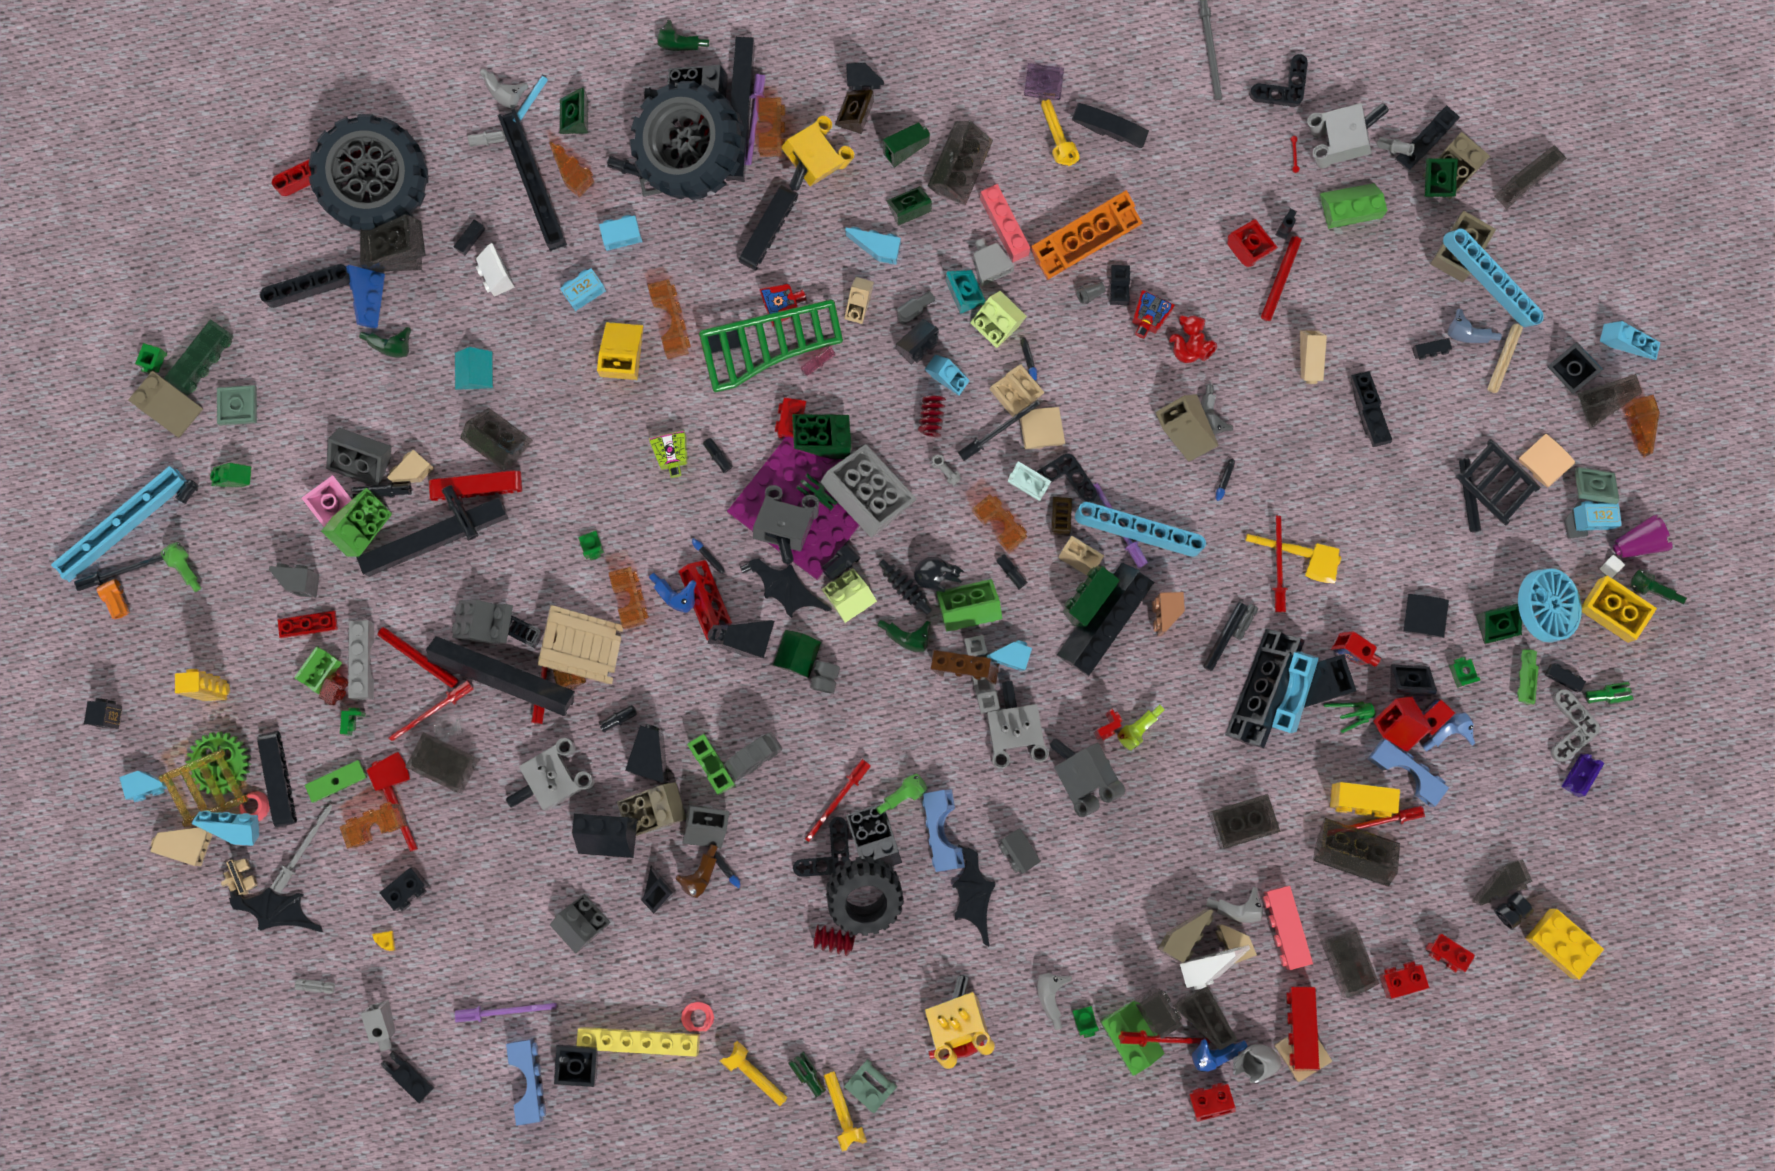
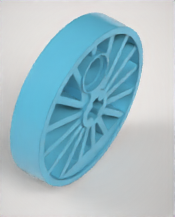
(1542, 595)

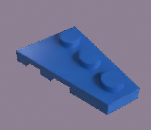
(367, 294)

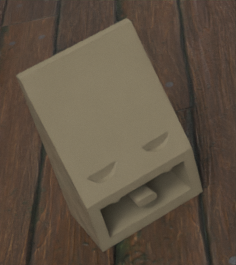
(1469, 158)
(1187, 426)
(654, 808)
(1182, 938)

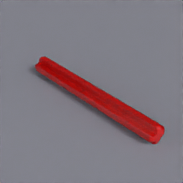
(1281, 278)
(417, 657)

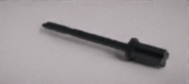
(976, 445)
(97, 578)

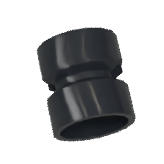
(1520, 907)

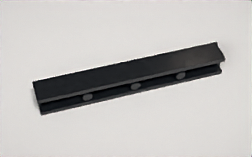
(741, 94)
(532, 180)
(429, 538)
(500, 676)

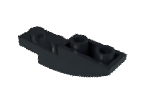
(1369, 409)

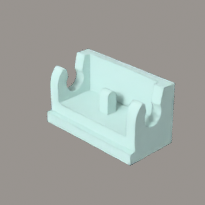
(1029, 481)

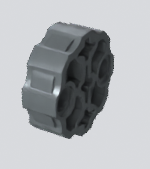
(753, 756)

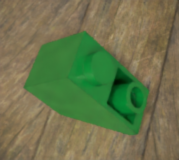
(231, 475)

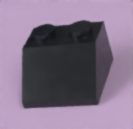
(576, 1065)

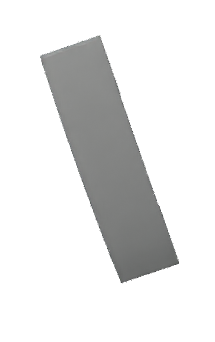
(984, 690)

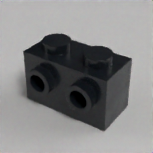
(404, 889)

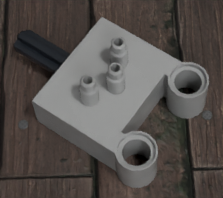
(1015, 728)
(550, 778)

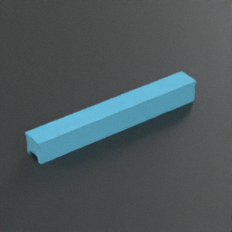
(119, 524)

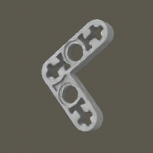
(1579, 731)

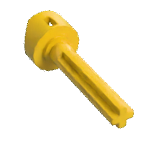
(1062, 151)
(737, 1059)
(850, 1134)

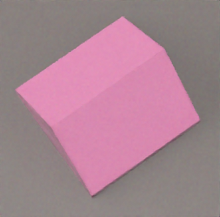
(326, 500)

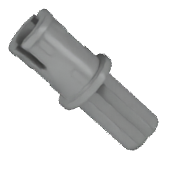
(486, 138)
(1395, 146)

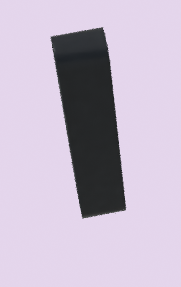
(767, 227)
(297, 285)
(276, 781)

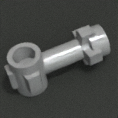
(938, 463)

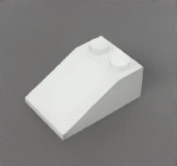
(1204, 969)

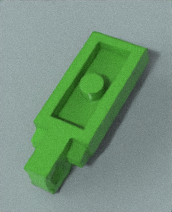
(1528, 677)

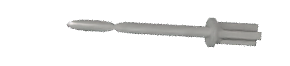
(286, 872)

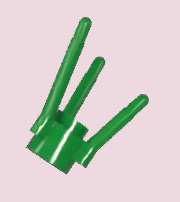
(1362, 712)

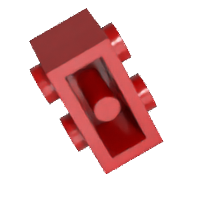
(1404, 980)
(1213, 1105)

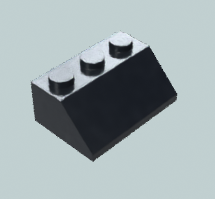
(604, 835)

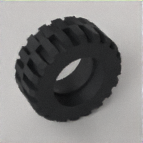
(864, 918)

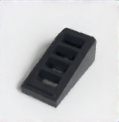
(535, 638)

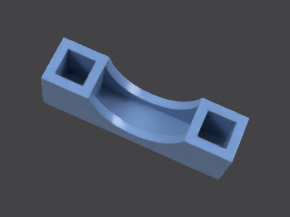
(1428, 787)
(937, 807)
(523, 1055)

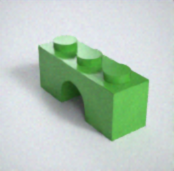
(711, 764)

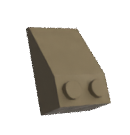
(165, 404)

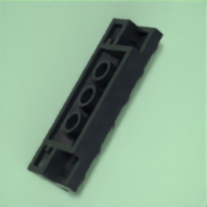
(1090, 643)
(1264, 689)

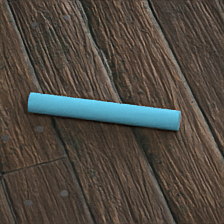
(532, 96)

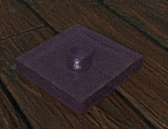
(1044, 81)

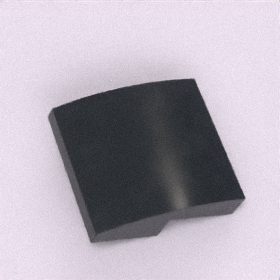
(1426, 615)

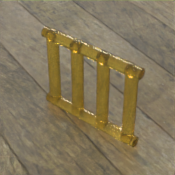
(201, 763)

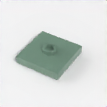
(236, 405)
(1596, 485)

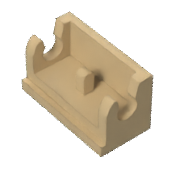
(1080, 555)

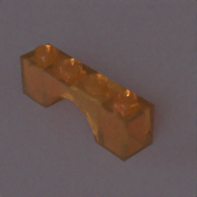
(674, 340)

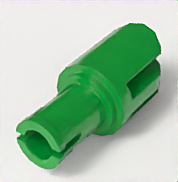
(1611, 693)

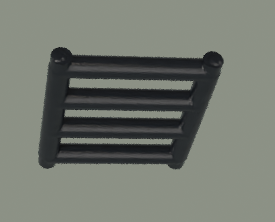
(1477, 490)

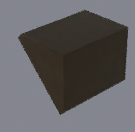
(855, 110)

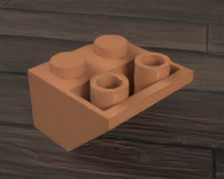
(1168, 609)

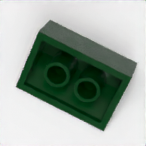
(1090, 596)

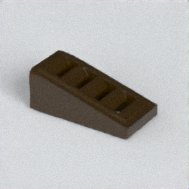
(1061, 530)

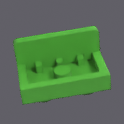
(317, 668)

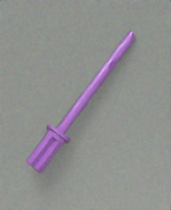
(757, 93)
(1132, 548)
(477, 1014)

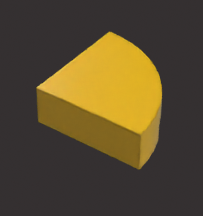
(385, 940)

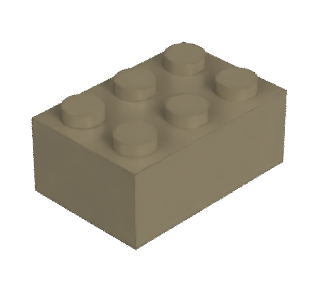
(1480, 232)

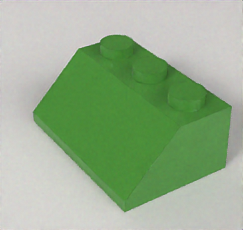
(1353, 205)
(969, 605)
(1133, 1055)

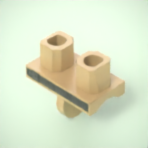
(243, 884)

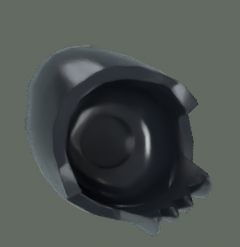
(930, 573)

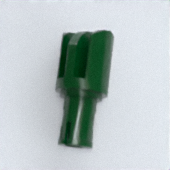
(822, 496)
(807, 1073)

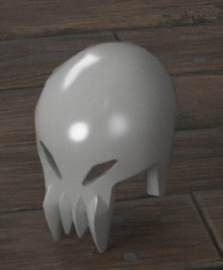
(1257, 1062)

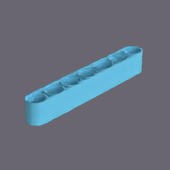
(1485, 275)
(1149, 527)

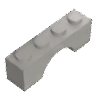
(359, 670)

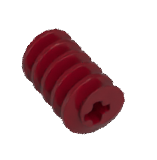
(930, 415)
(833, 940)

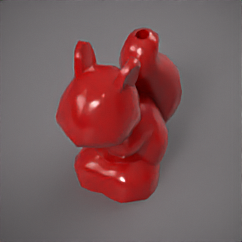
(1196, 346)

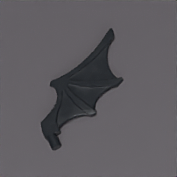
(784, 587)
(973, 894)
(273, 909)

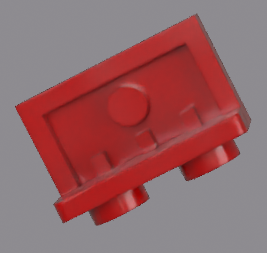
(786, 409)
(1108, 730)
(1451, 953)

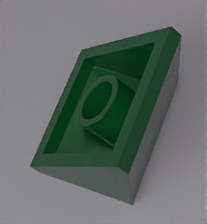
(574, 113)
(1440, 177)
(910, 205)
(1500, 623)
(797, 653)

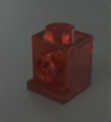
(333, 689)

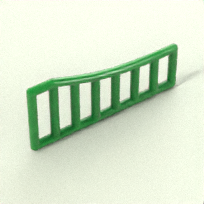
(768, 361)

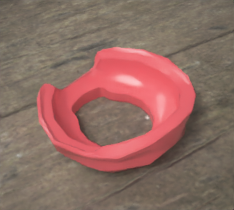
(263, 804)
(686, 1016)

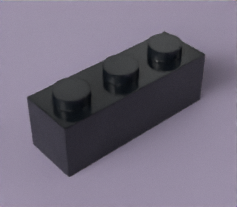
(469, 237)
(1432, 349)
(1565, 677)

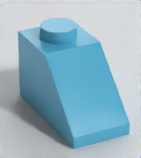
(1012, 655)

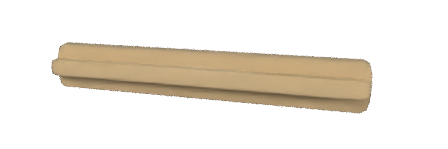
(1505, 358)

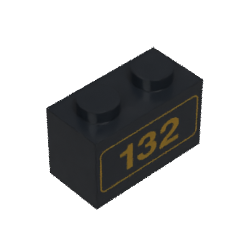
(103, 713)

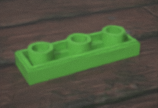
(325, 785)

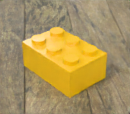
(1618, 609)
(1364, 799)
(1564, 944)

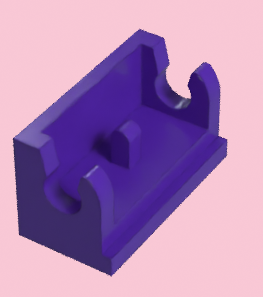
(1582, 775)

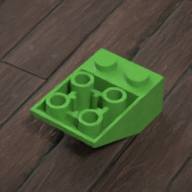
(357, 523)

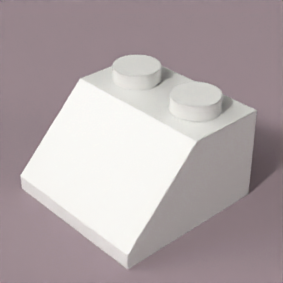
(494, 271)

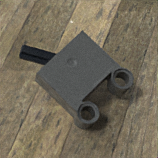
(785, 523)
(1086, 773)

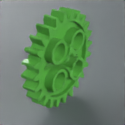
(236, 763)

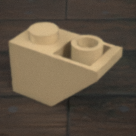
(859, 300)
(410, 470)
(1235, 939)

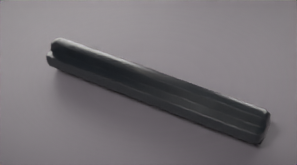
(1470, 500)
(1225, 636)

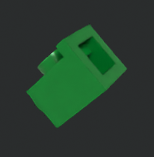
(147, 354)
(1460, 678)

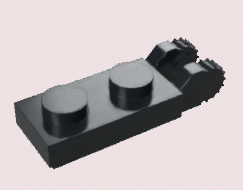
(408, 1078)

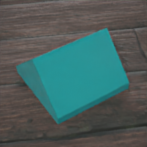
(964, 290)
(473, 369)

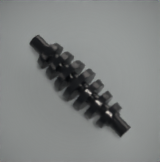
(905, 587)

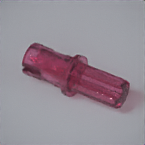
(817, 361)

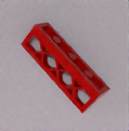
(704, 611)

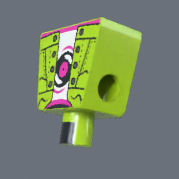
(670, 451)

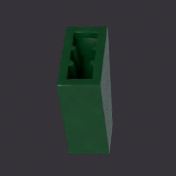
(905, 143)

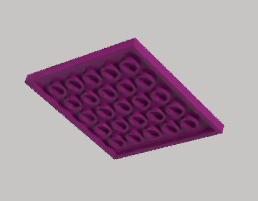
(786, 469)

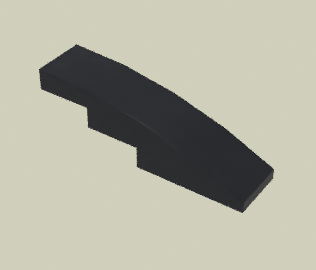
(1110, 124)

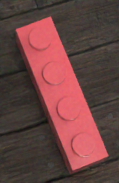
(1005, 223)
(1288, 928)

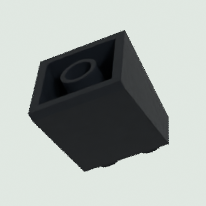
(743, 637)
(649, 755)

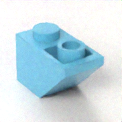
(947, 374)
(140, 784)

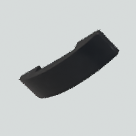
(1429, 137)

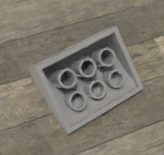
(867, 490)

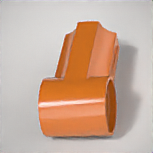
(112, 596)

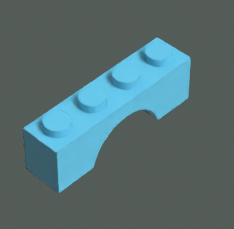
(1292, 706)

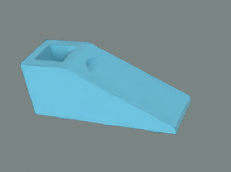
(881, 247)
(1628, 339)
(233, 828)

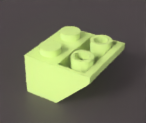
(998, 318)
(849, 595)

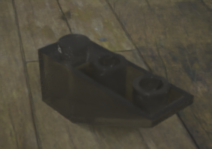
(1506, 878)

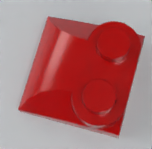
(1250, 243)

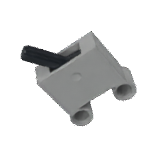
(1346, 133)

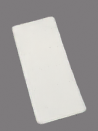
(1612, 566)

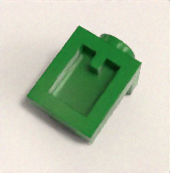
(591, 545)
(348, 723)
(1085, 1021)

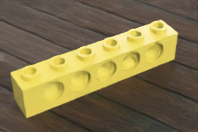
(639, 1041)

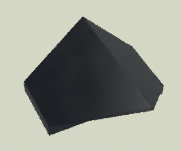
(656, 891)

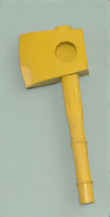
(1323, 558)

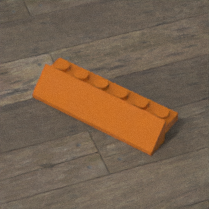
(1086, 235)

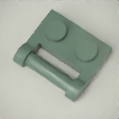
(867, 1092)

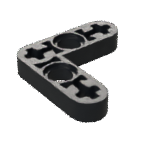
(1286, 92)
(1069, 472)
(830, 861)

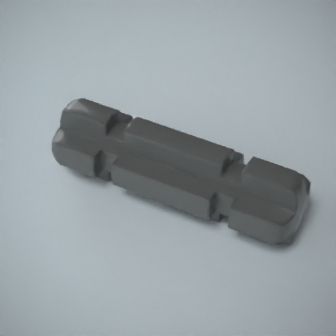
(1245, 621)

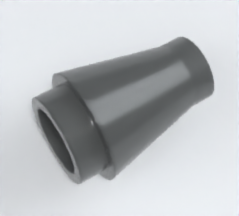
(1089, 292)

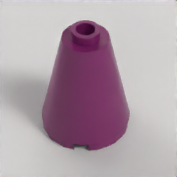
(1644, 539)

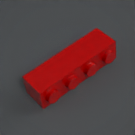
(1303, 1029)

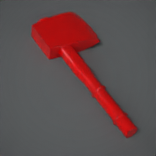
(389, 773)

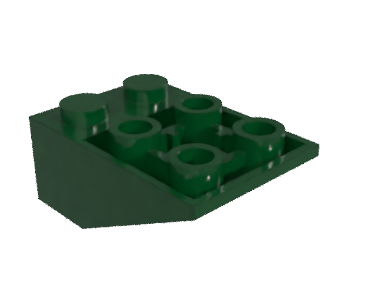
(822, 435)

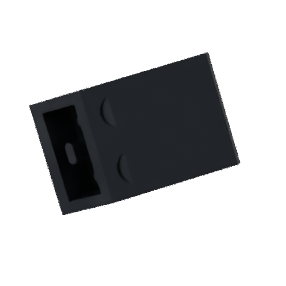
(711, 75)
(1330, 681)
(873, 835)

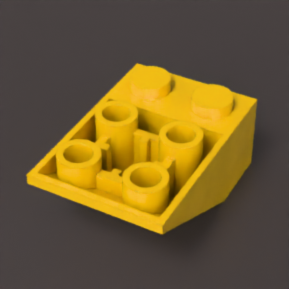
(620, 351)

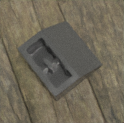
(296, 580)
(705, 826)
(1019, 851)
(579, 923)

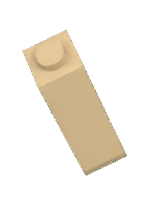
(1312, 355)
(183, 845)

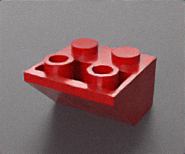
(1403, 723)

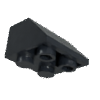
(862, 75)
(918, 341)

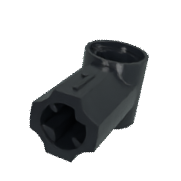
(844, 559)

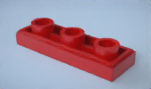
(318, 623)

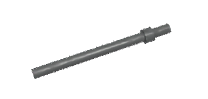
(1205, 14)

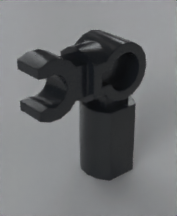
(1286, 224)

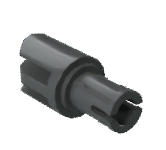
(914, 307)

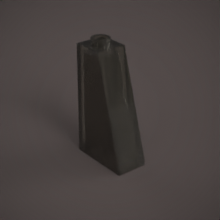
(1530, 177)

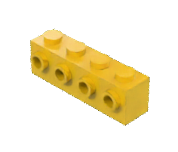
(201, 686)

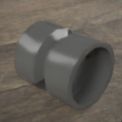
(825, 677)

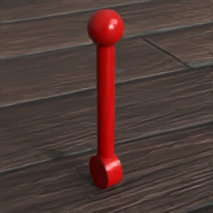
(1295, 169)

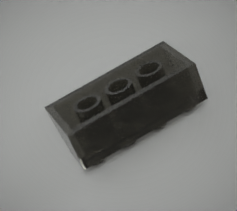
(960, 162)
(1357, 852)

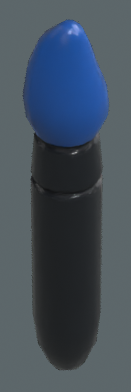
(1029, 359)
(1225, 479)
(708, 556)
(733, 879)

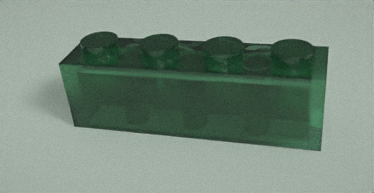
(199, 357)

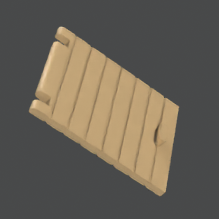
(581, 644)

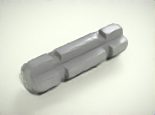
(314, 986)

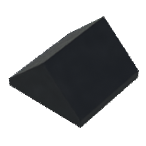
(1575, 368)
(1411, 680)

